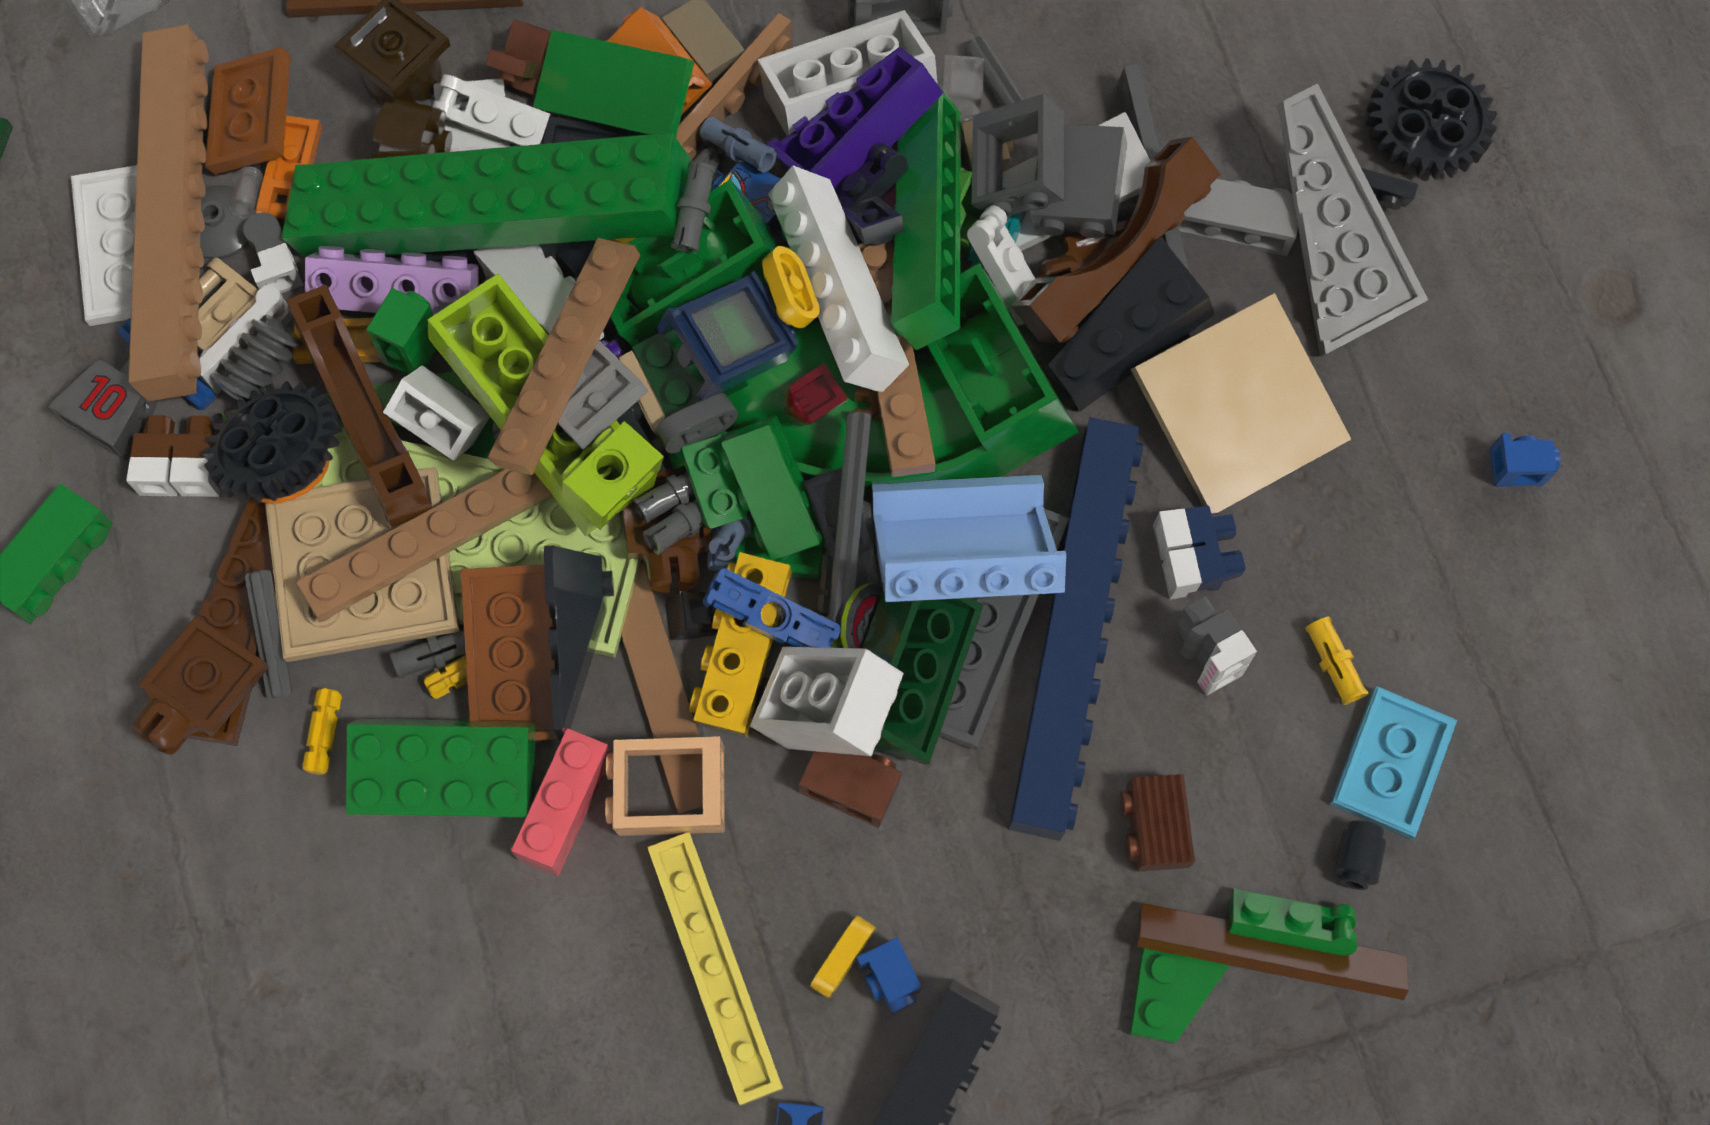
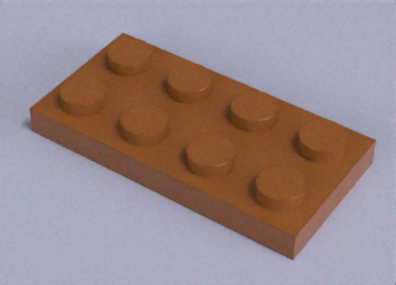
(508, 646)

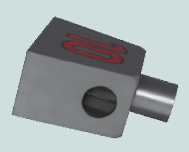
(104, 407)

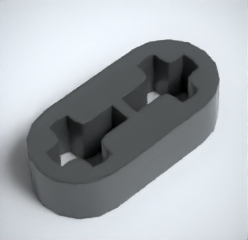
(696, 422)

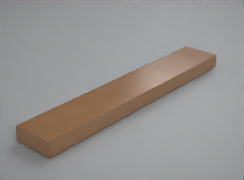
(662, 693)

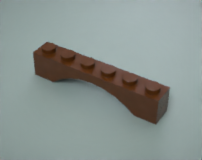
(1170, 185)
(358, 406)

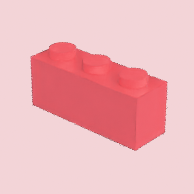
(562, 802)

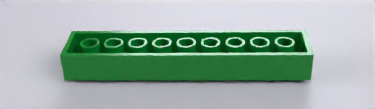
(490, 197)

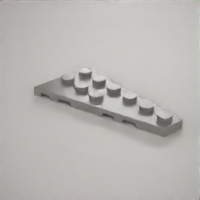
(1347, 245)

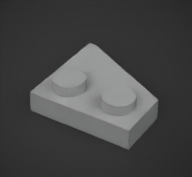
(600, 396)

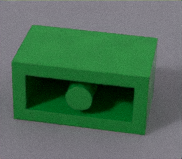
(401, 331)

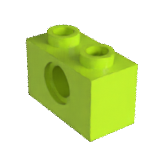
(603, 498)

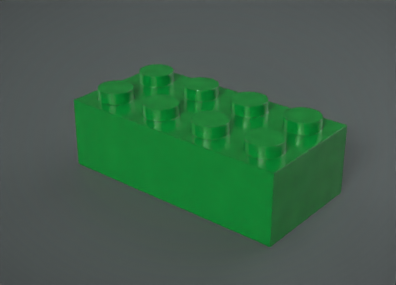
(440, 767)

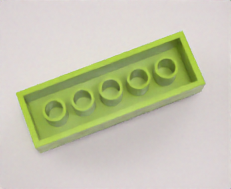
(492, 349)

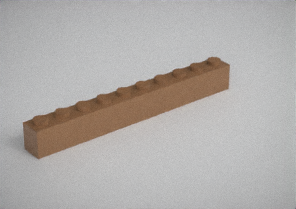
(168, 215)

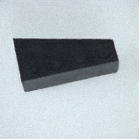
(942, 1060)

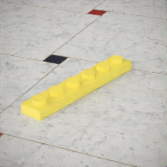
(715, 969)

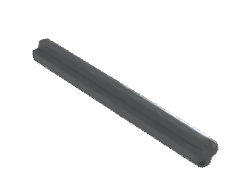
(849, 512)

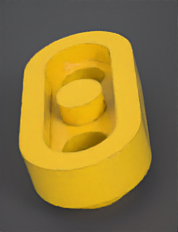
(790, 287)

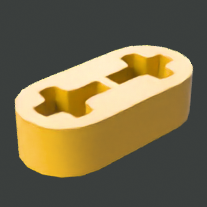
(843, 956)

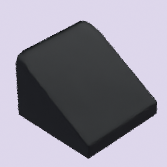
(573, 256)
(689, 616)

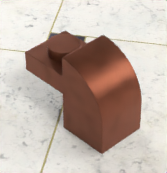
(523, 56)

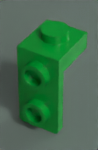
(711, 482)

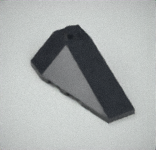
(578, 602)

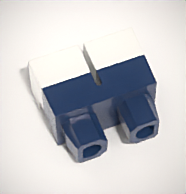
(1191, 550)

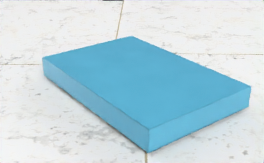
(1393, 762)

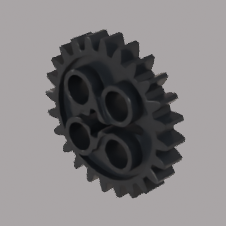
(1431, 118)
(272, 442)

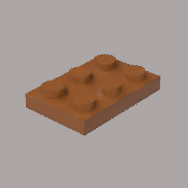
(248, 111)

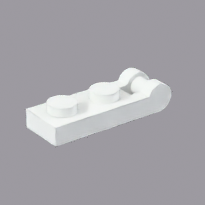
(492, 113)
(1000, 256)
(270, 303)

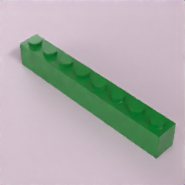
(929, 249)

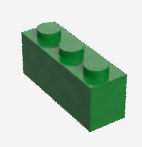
(771, 488)
(49, 552)

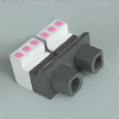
(1216, 643)

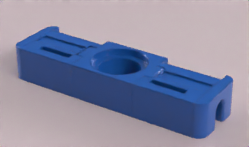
(746, 599)

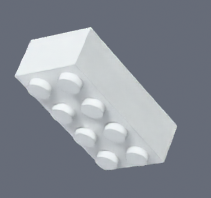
(807, 75)

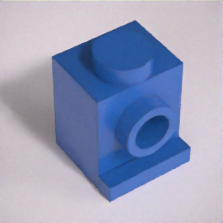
(1523, 461)
(890, 975)

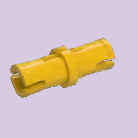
(1336, 660)

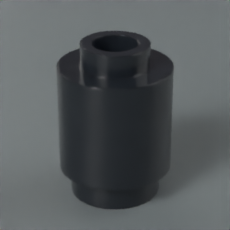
(1360, 855)

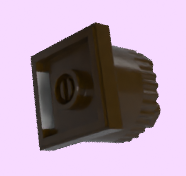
(395, 53)

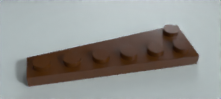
(229, 604)

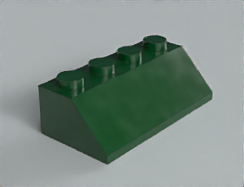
(929, 646)

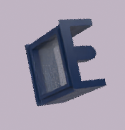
(730, 334)

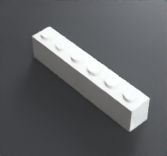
(846, 294)

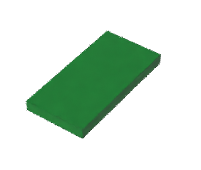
(613, 84)

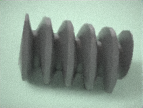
(257, 359)

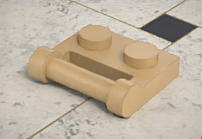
(226, 304)

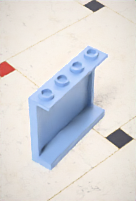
(965, 539)

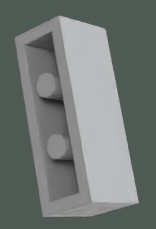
(1244, 217)

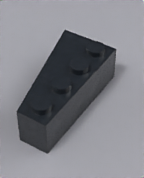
(1135, 323)

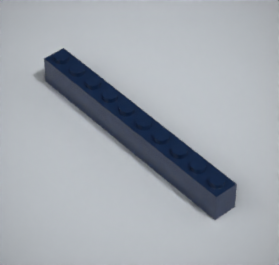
(1074, 632)

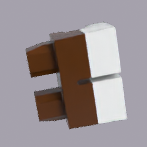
(171, 462)

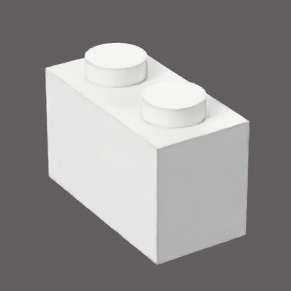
(437, 412)

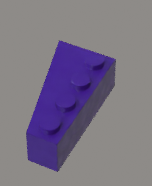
(875, 111)

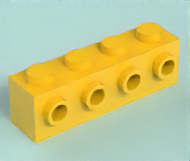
(739, 654)

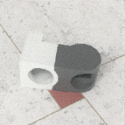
(273, 252)

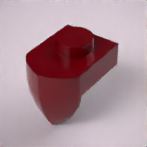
(813, 396)

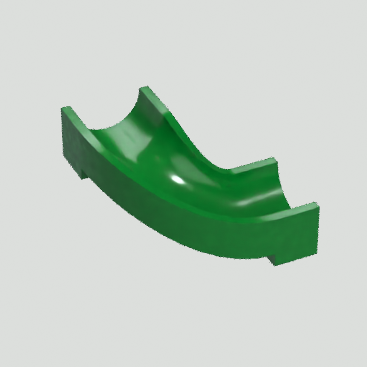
(978, 385)

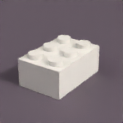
(827, 700)

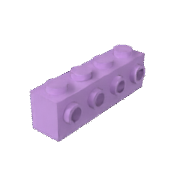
(366, 279)

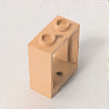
(713, 787)

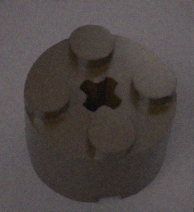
(410, 129)

